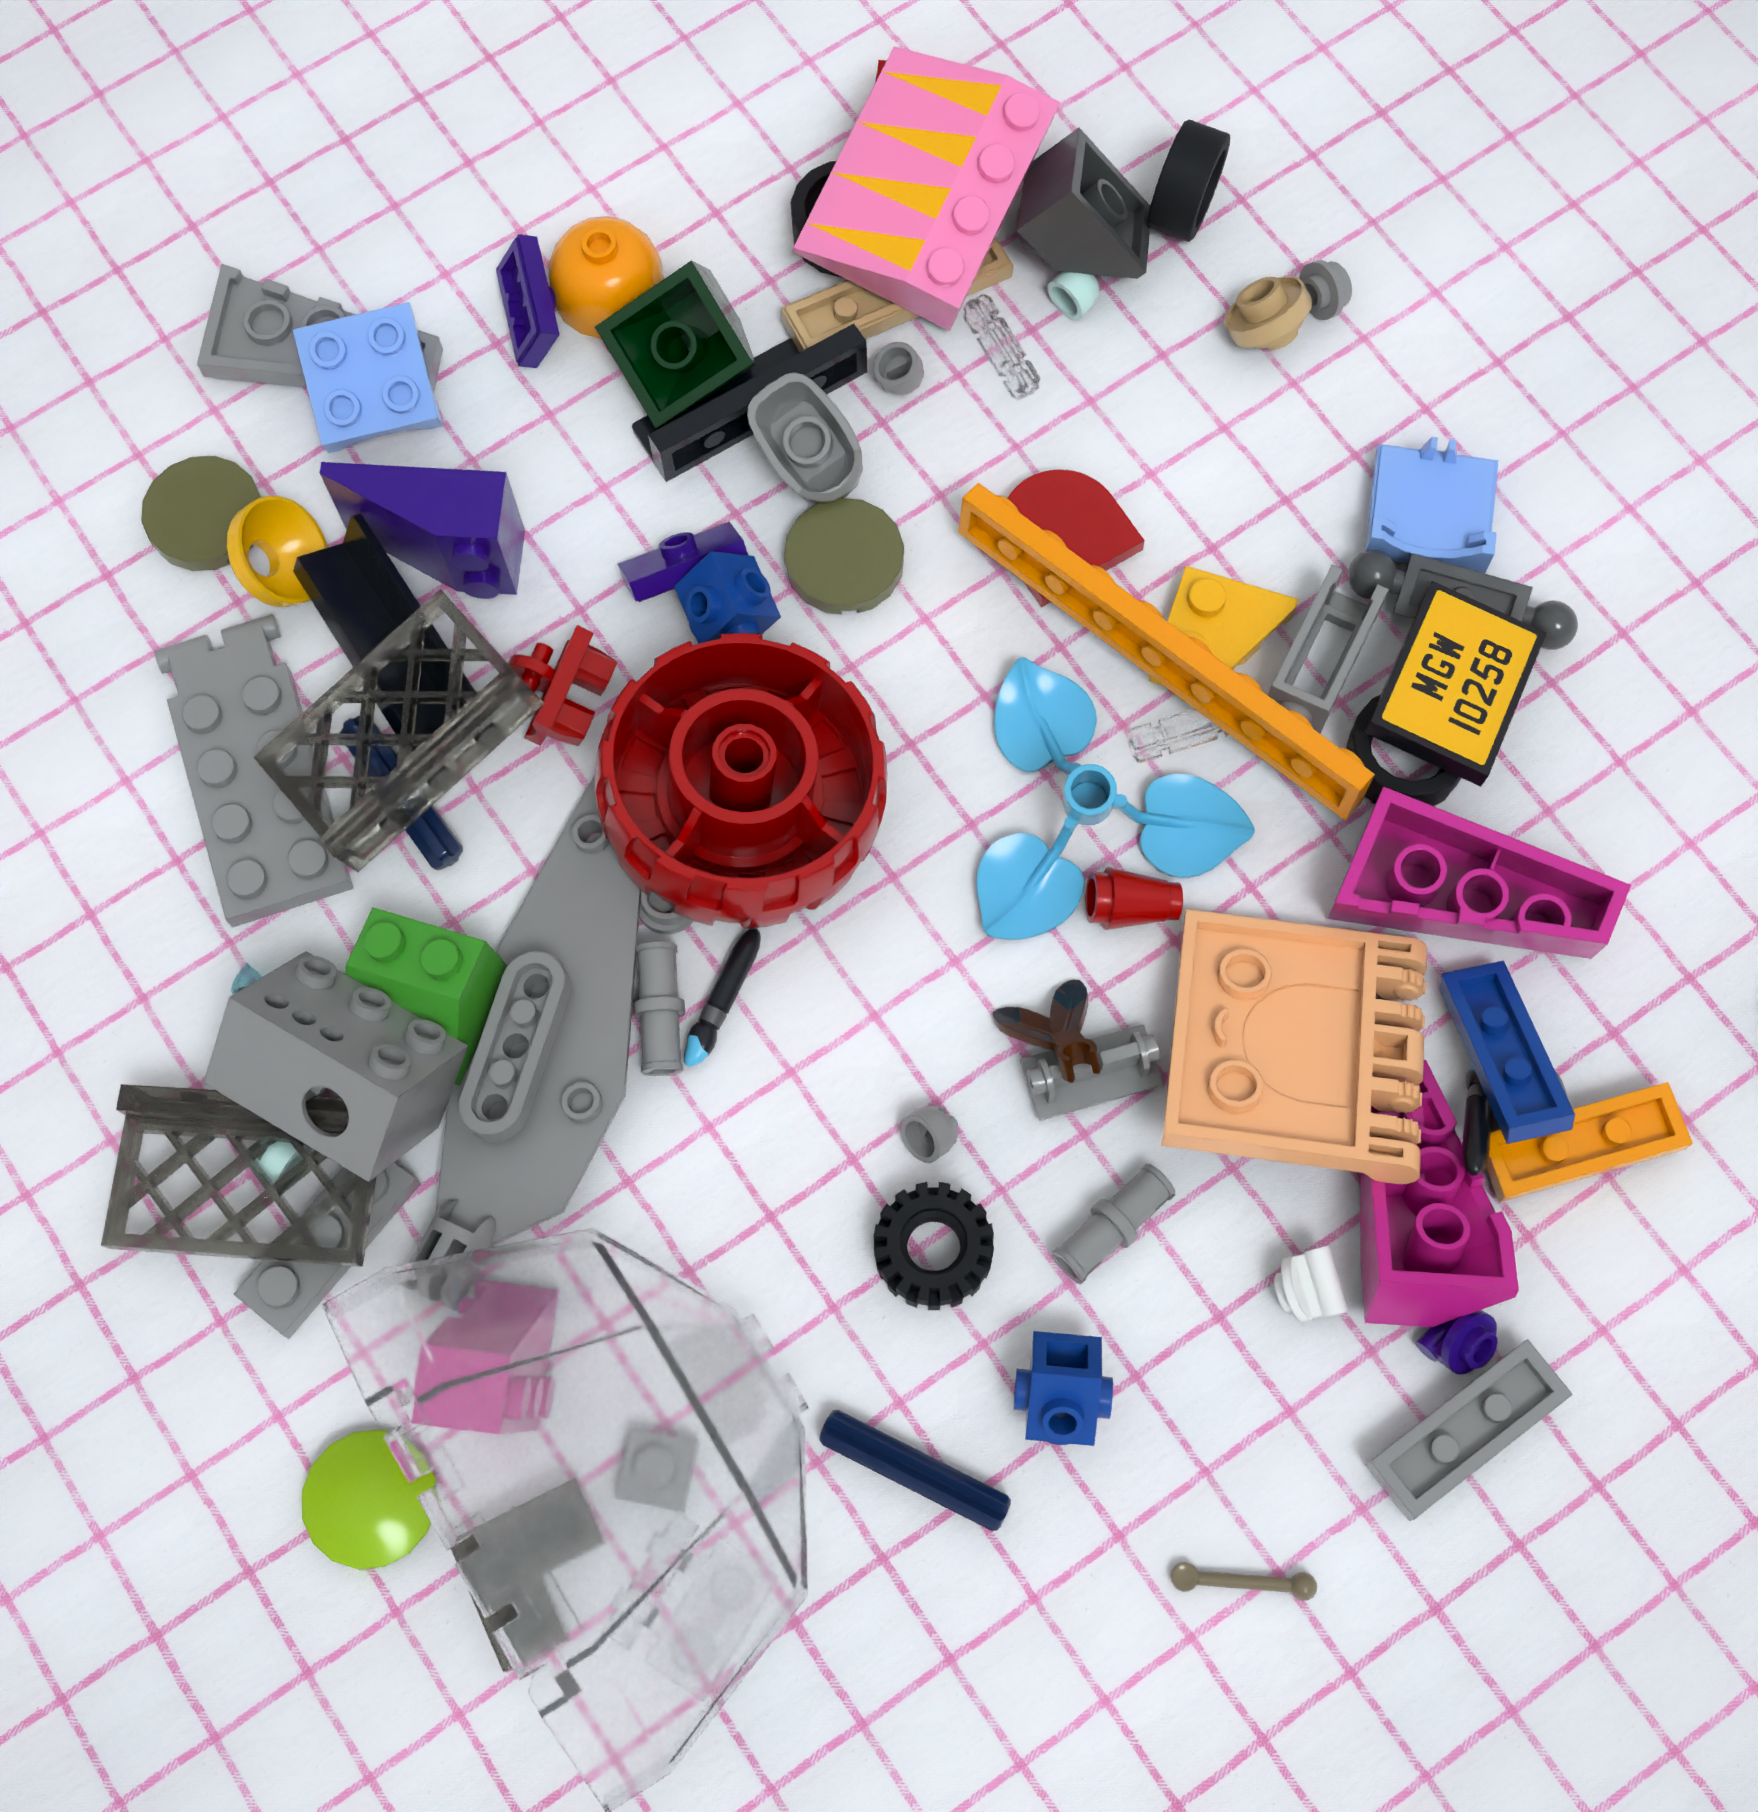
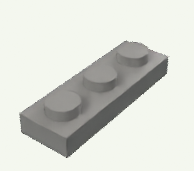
(291, 1291)
(1468, 1430)

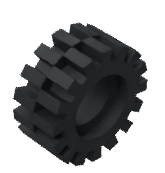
(941, 1206)

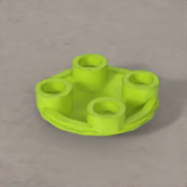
(362, 1503)

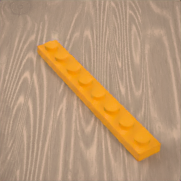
(1164, 652)

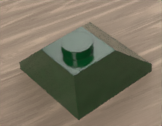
(677, 343)

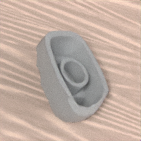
(806, 439)

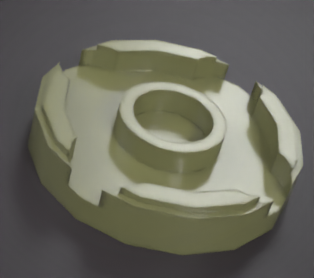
(192, 510)
(844, 556)

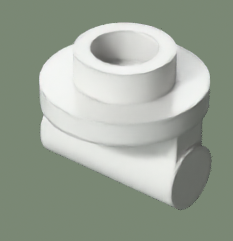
(1310, 1285)

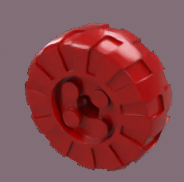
(741, 780)

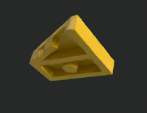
(1227, 614)

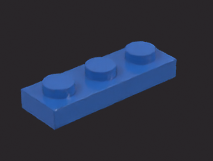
(1506, 1052)

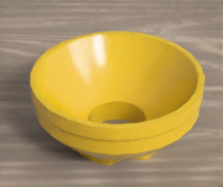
(283, 533)

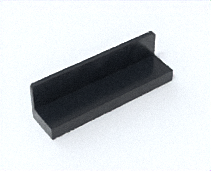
(722, 417)
(363, 604)

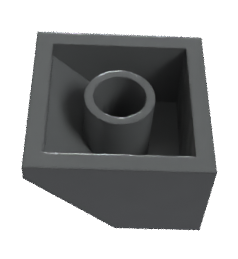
(1083, 212)

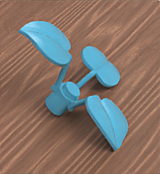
(1032, 889)

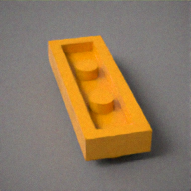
(1602, 1140)

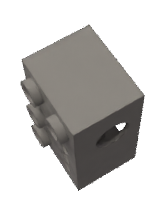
(322, 1031)

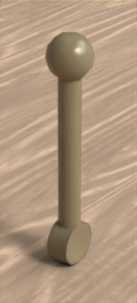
(1186, 1577)

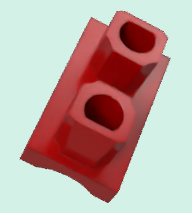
(578, 665)

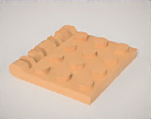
(1291, 1047)

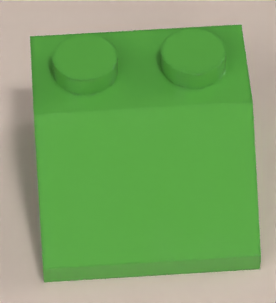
(429, 974)

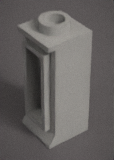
(1340, 611)

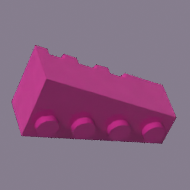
(1471, 883)

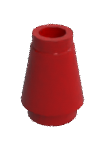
(1130, 899)

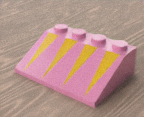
(926, 181)

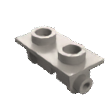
(1126, 1069)

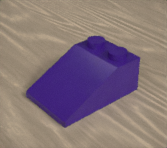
(437, 520)

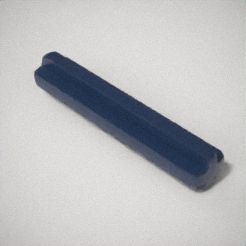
(428, 831)
(915, 1470)

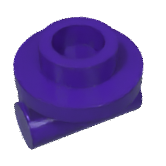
(1462, 1342)

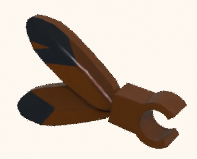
(1058, 1032)

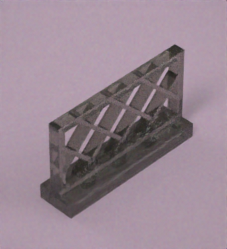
(419, 775)
(210, 1116)

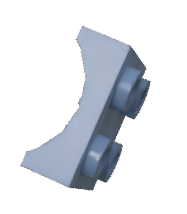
(366, 376)
(1433, 505)

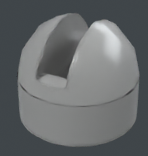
(899, 362)
(925, 1121)

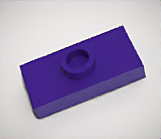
(527, 301)
(676, 556)

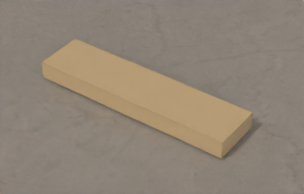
(848, 303)

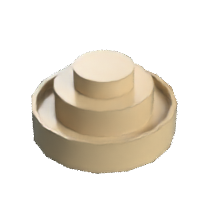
(1268, 313)

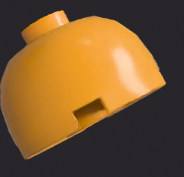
(600, 270)

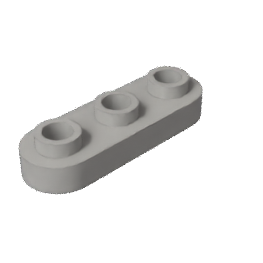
(514, 1020)

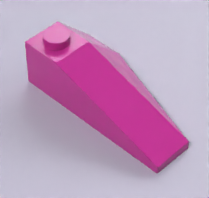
(1437, 1242)

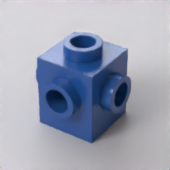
(726, 597)
(1063, 1389)

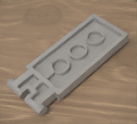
(223, 716)

